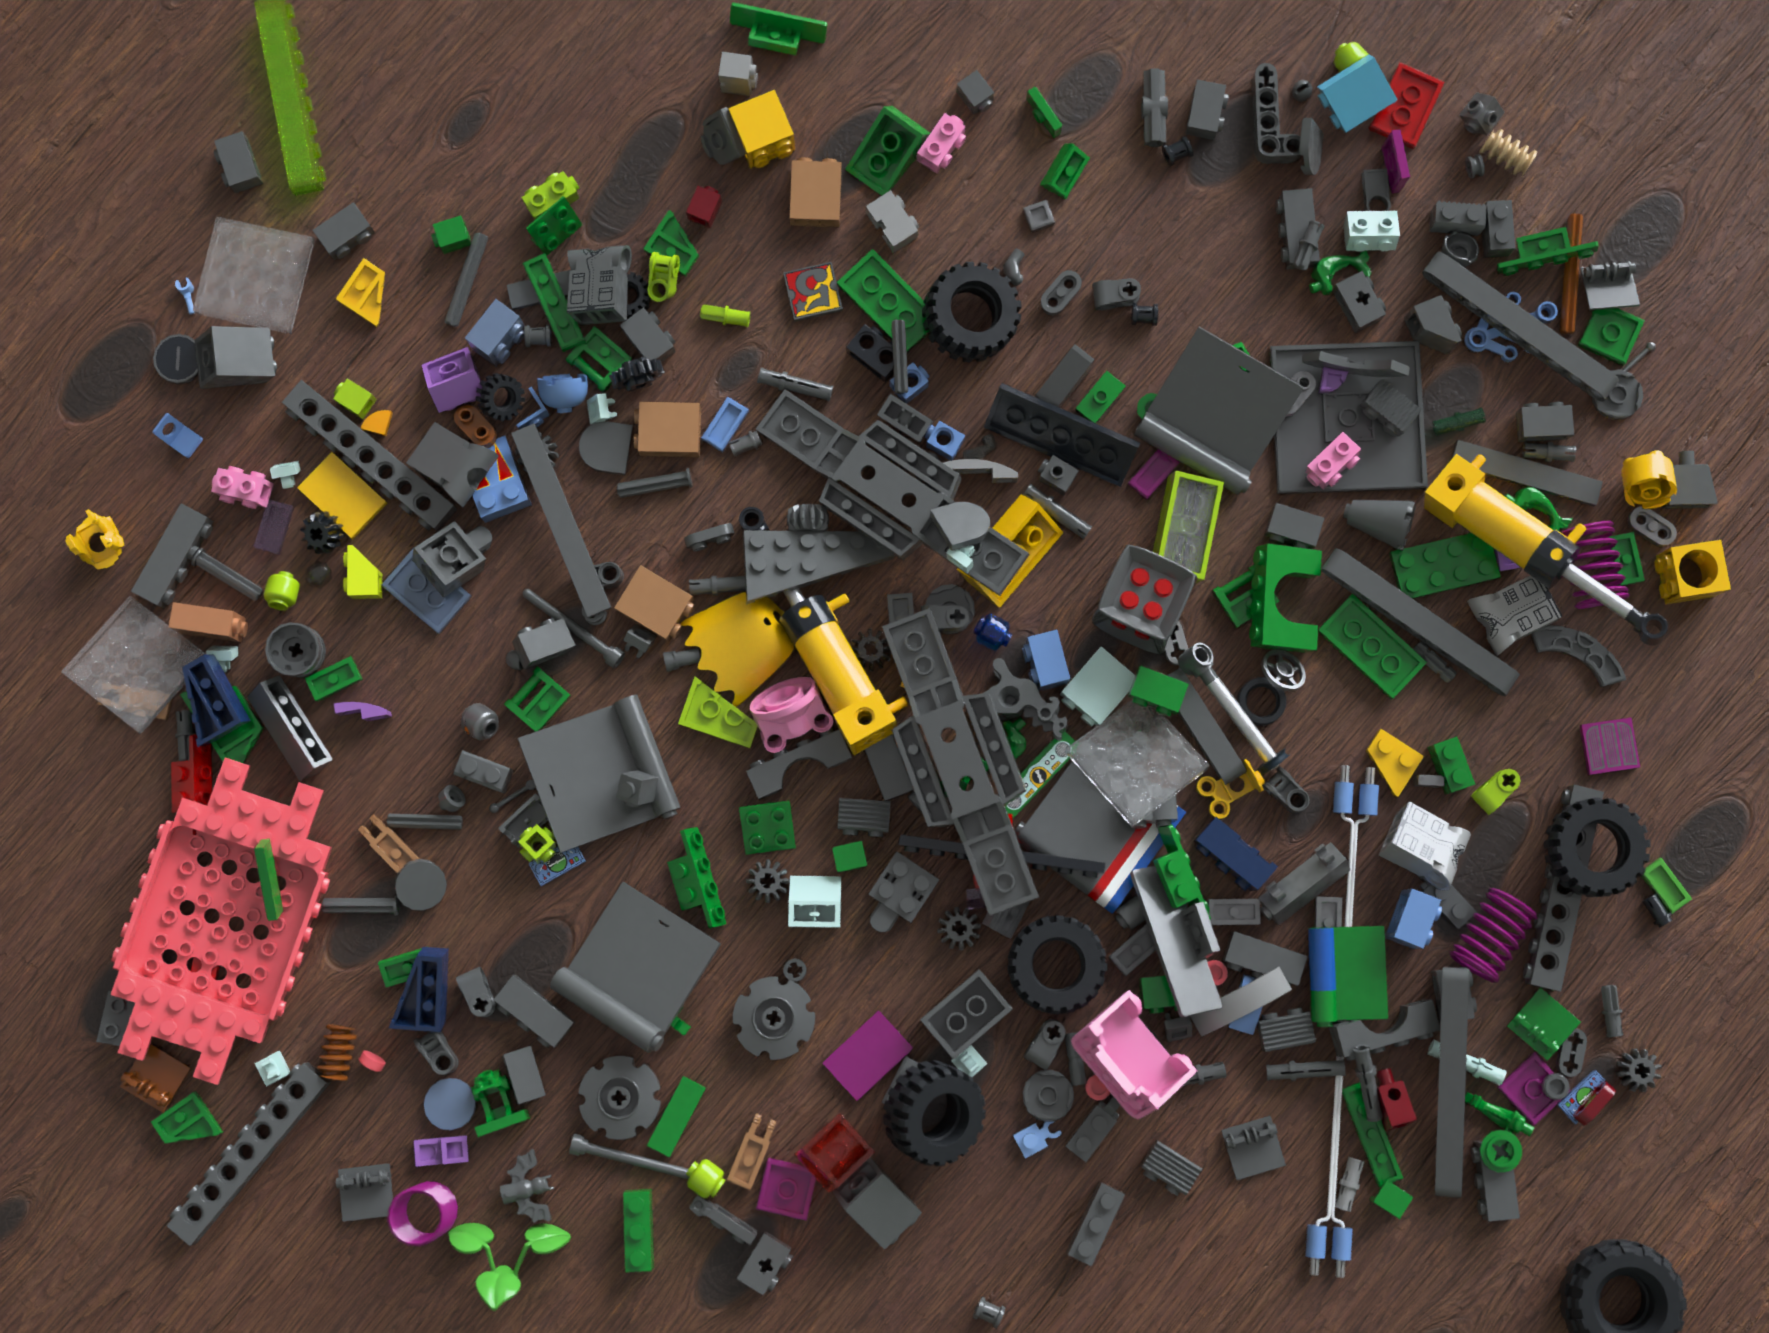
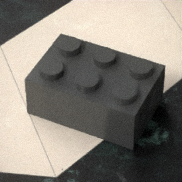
(966, 1014)

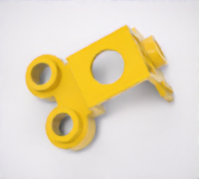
(1223, 794)

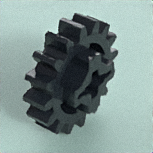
(636, 374)

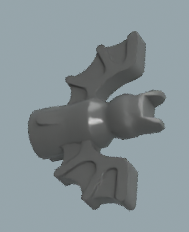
(521, 1189)

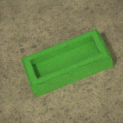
(1665, 885)

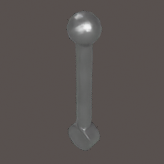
(1650, 346)

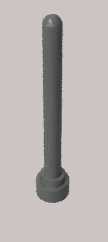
(612, 655)
(581, 1146)

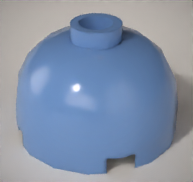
(562, 391)

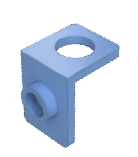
(537, 417)
(181, 437)

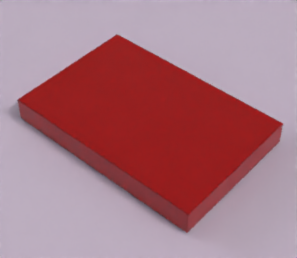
(1415, 101)

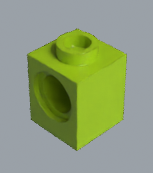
(354, 398)

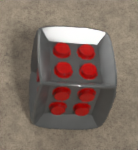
(1144, 599)

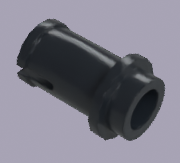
(1657, 910)

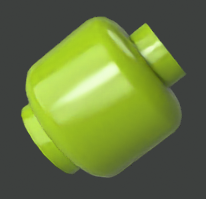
(1348, 55)
(281, 591)
(705, 1178)

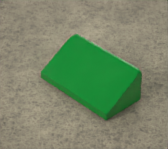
(1065, 170)

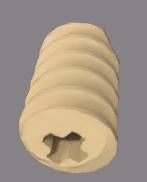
(1508, 152)

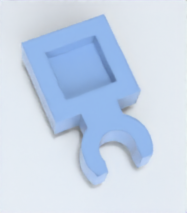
(1033, 1139)

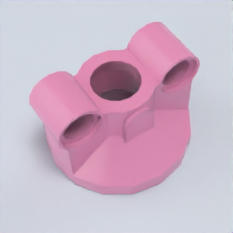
(789, 711)

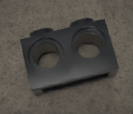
(870, 357)

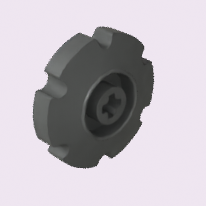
(765, 998)
(604, 1112)

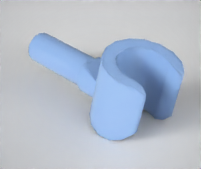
(186, 292)

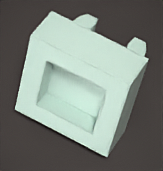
(598, 408)
(286, 472)
(961, 558)
(224, 655)
(969, 1061)
(272, 1068)

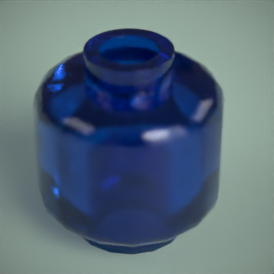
(992, 632)

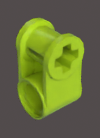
(664, 271)
(1493, 792)

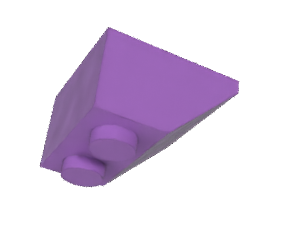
(452, 379)

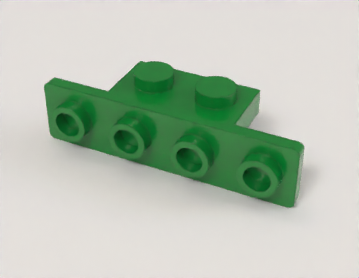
(776, 29)
(1545, 248)
(1176, 872)
(694, 879)

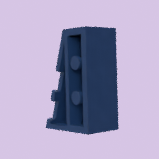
(212, 700)
(1234, 855)
(425, 993)

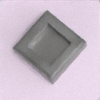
(1038, 216)
(1428, 781)

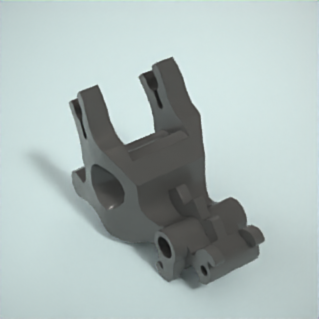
(1019, 696)

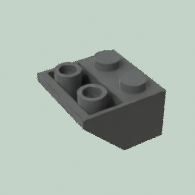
(1433, 325)

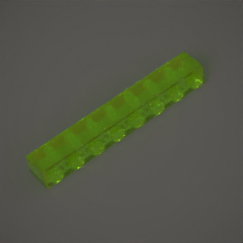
(289, 96)

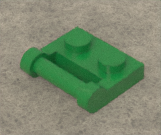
(603, 352)
(1239, 608)
(543, 705)

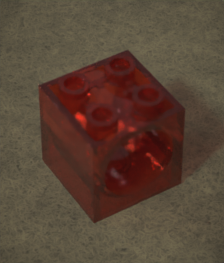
(834, 1153)

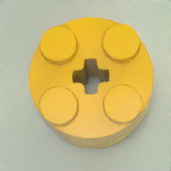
(1648, 480)

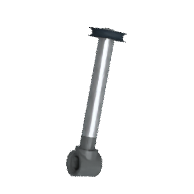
(1199, 662)

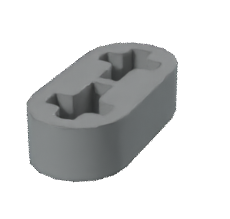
(1179, 640)

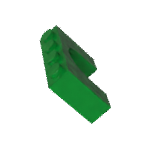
(1268, 626)

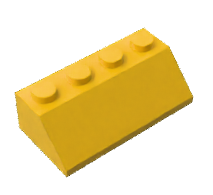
(1031, 530)

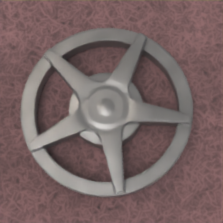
(1283, 670)

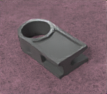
(1375, 187)

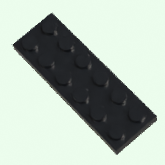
(1061, 434)

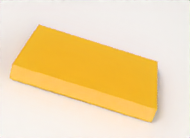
(343, 494)

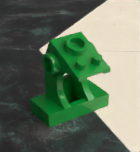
(488, 1083)

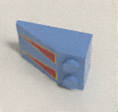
(502, 487)

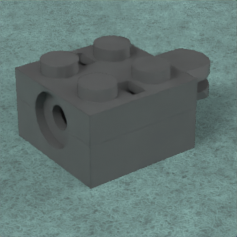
(452, 556)
(900, 892)

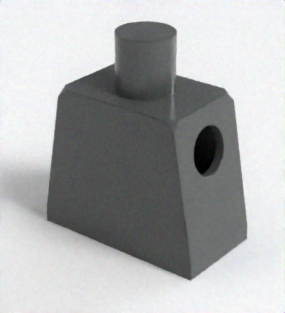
(1693, 484)

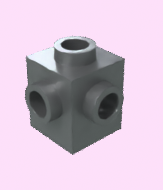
(1481, 114)

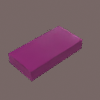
(1153, 474)

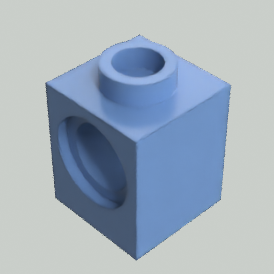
(920, 375)
(950, 450)

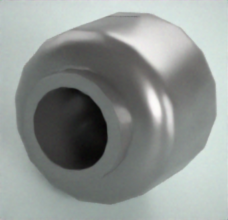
(479, 721)

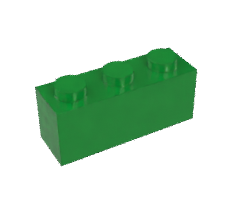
(638, 1230)

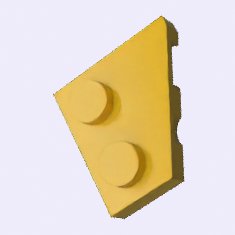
(364, 292)
(1393, 760)

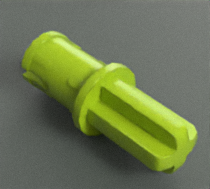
(725, 315)

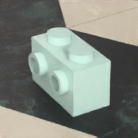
(1371, 230)

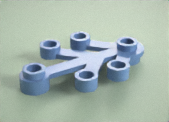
(1487, 335)

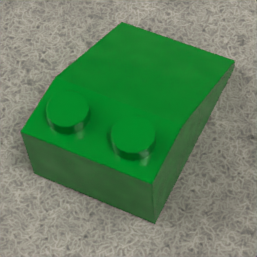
(887, 150)

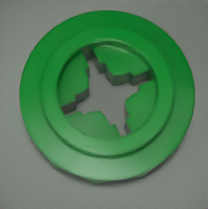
(1512, 1149)

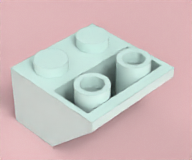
(815, 901)

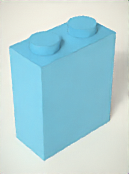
(1356, 93)

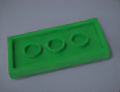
(885, 297)
(1444, 565)
(1372, 646)

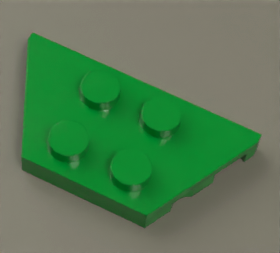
(241, 741)

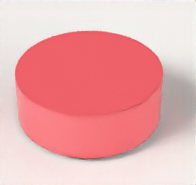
(1218, 971)
(372, 1061)
(1096, 1089)

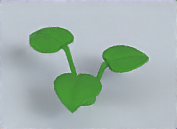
(502, 1282)

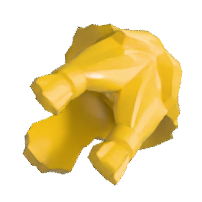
(111, 539)

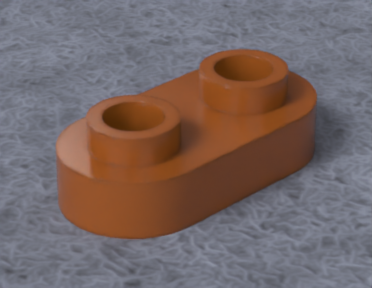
(474, 425)

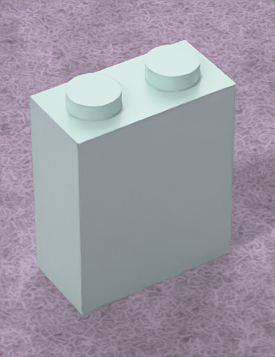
(1098, 687)

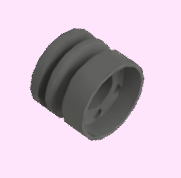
(280, 650)

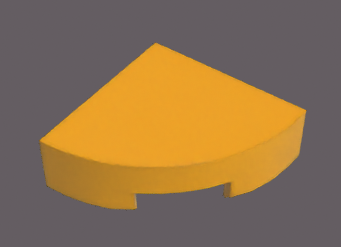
(378, 422)

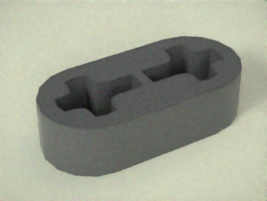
(1577, 1054)

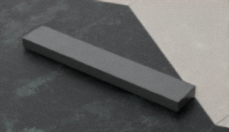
(1532, 474)

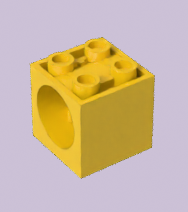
(763, 129)
(1708, 557)

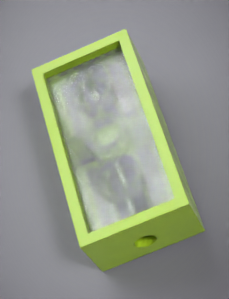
(1188, 521)

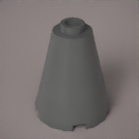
(1382, 519)

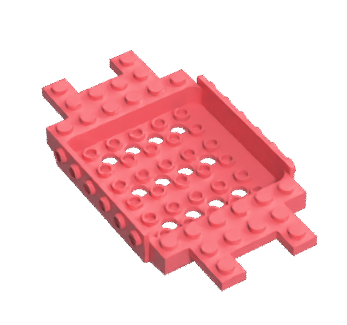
(194, 1006)

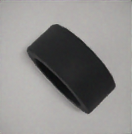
(1280, 701)

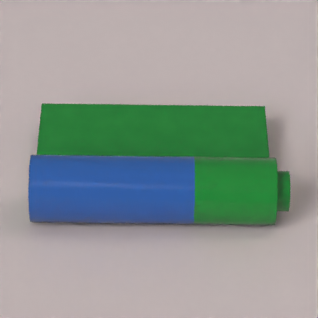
(1347, 974)

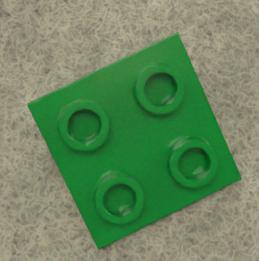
(554, 226)
(767, 827)
(1544, 1024)

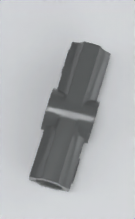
(1154, 107)

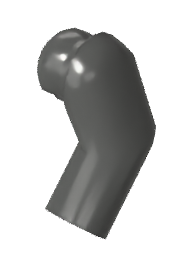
(1011, 267)

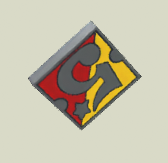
(812, 291)

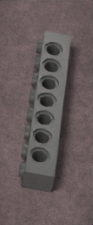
(304, 397)
(1569, 903)
(192, 1229)

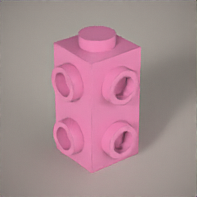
(941, 143)
(1334, 459)
(234, 485)

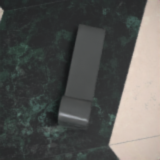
(1270, 114)

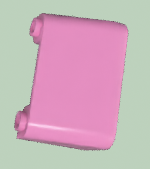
(1131, 1058)

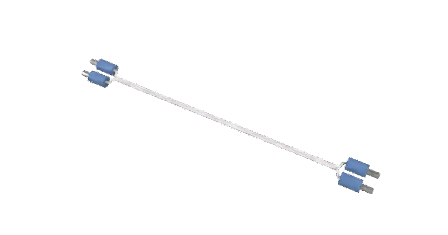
(1317, 1233)

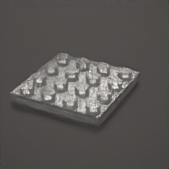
(253, 275)
(133, 664)
(1137, 760)

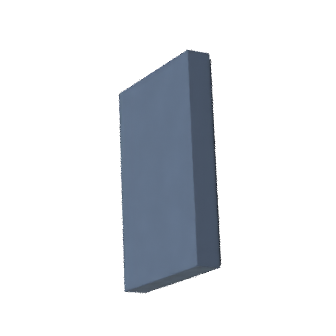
(421, 597)

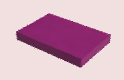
(867, 1055)

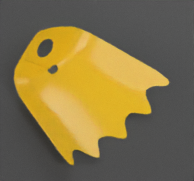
(739, 643)

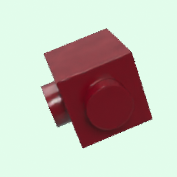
(704, 206)

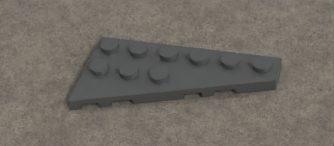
(800, 558)

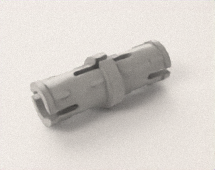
(1349, 1184)

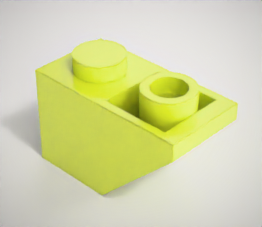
(362, 577)

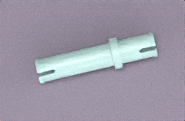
(1476, 1066)

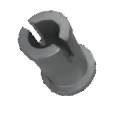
(745, 443)

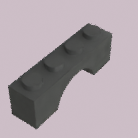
(769, 775)
(1414, 1020)

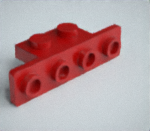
(192, 777)

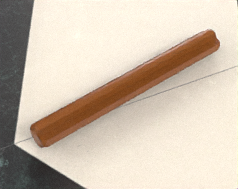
(1571, 277)

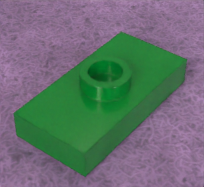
(1043, 112)
(1100, 397)

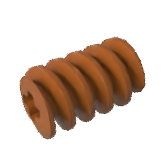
(337, 1052)

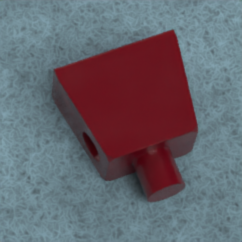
(1397, 1112)

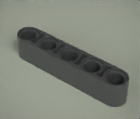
(1208, 733)

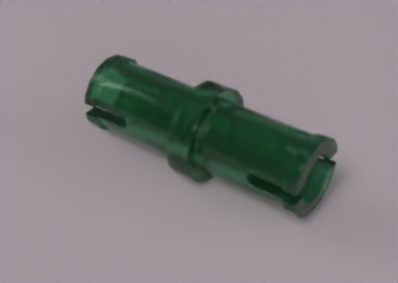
(1458, 421)

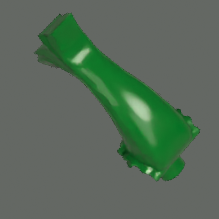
(1326, 268)
(1533, 498)
(1015, 738)
(1506, 1119)

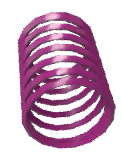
(1593, 528)
(1488, 968)
(399, 1221)

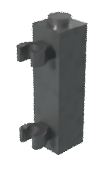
(1303, 884)

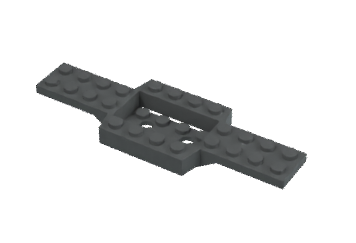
(843, 456)
(976, 813)

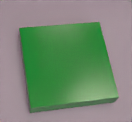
(1611, 334)

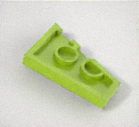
(715, 716)

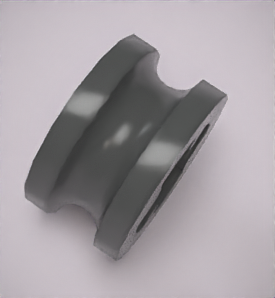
(1474, 166)
(789, 976)

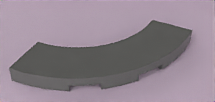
(1373, 368)
(1582, 647)

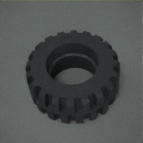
(993, 290)
(1629, 839)
(1091, 957)
(957, 1128)

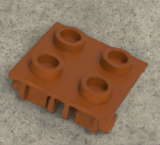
(155, 1078)

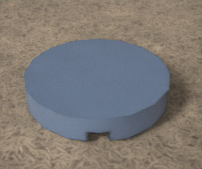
(449, 1104)

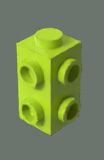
(544, 196)

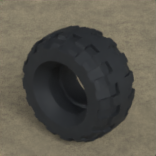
(1659, 1285)

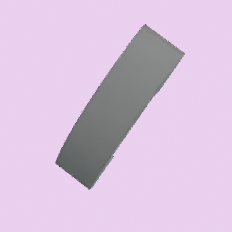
(999, 472)
(1243, 1001)

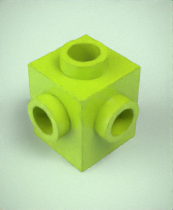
(537, 835)

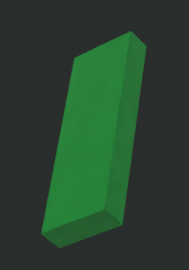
(268, 879)
(676, 1116)

